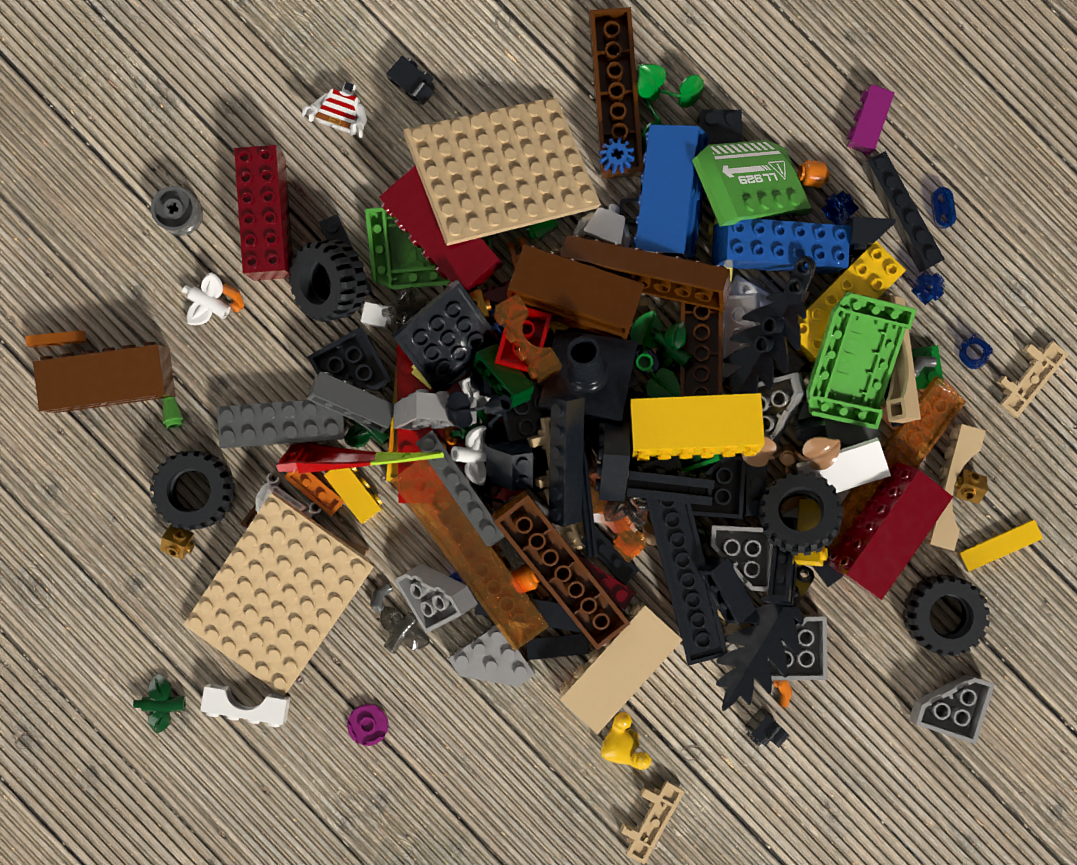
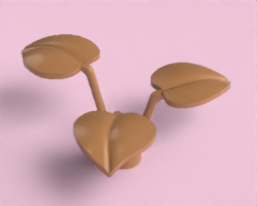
(819, 451)

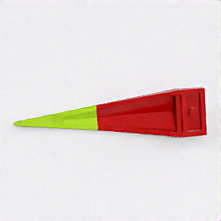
(316, 457)

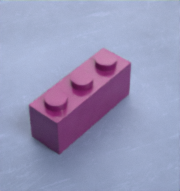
(869, 119)

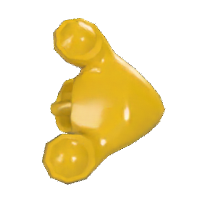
(622, 743)

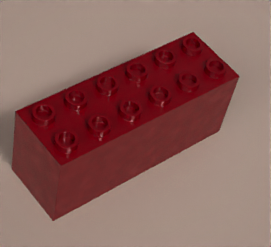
(263, 212)
(466, 261)
(889, 529)

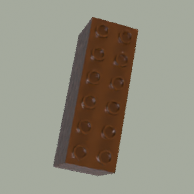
(576, 292)
(104, 378)

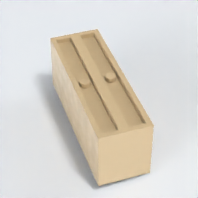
(618, 668)

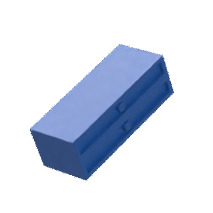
(670, 191)
(779, 244)

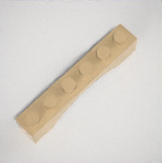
(902, 397)
(964, 444)

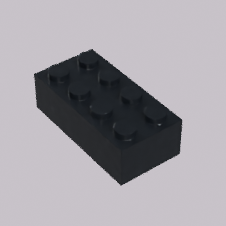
(721, 126)

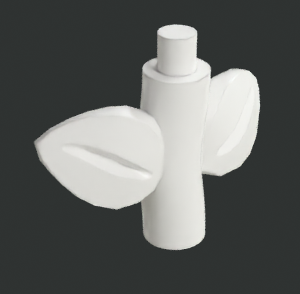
(206, 300)
(473, 454)

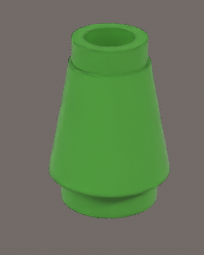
(171, 413)

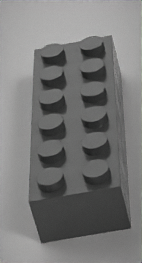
(278, 424)

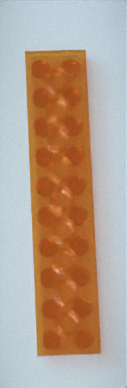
(906, 445)
(469, 555)

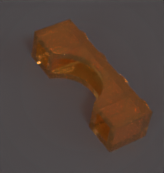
(540, 361)
(628, 541)

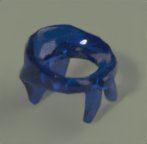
(977, 363)

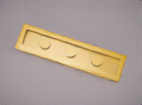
(1000, 545)

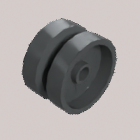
(166, 204)

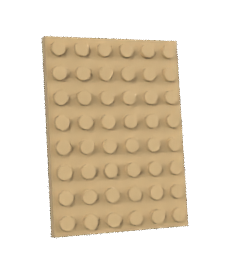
(501, 170)
(279, 594)

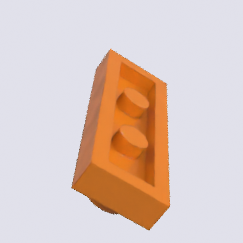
(316, 491)

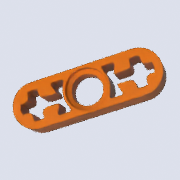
(55, 339)

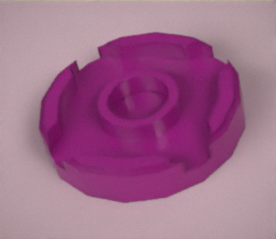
(368, 724)

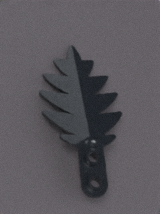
(769, 339)
(763, 643)

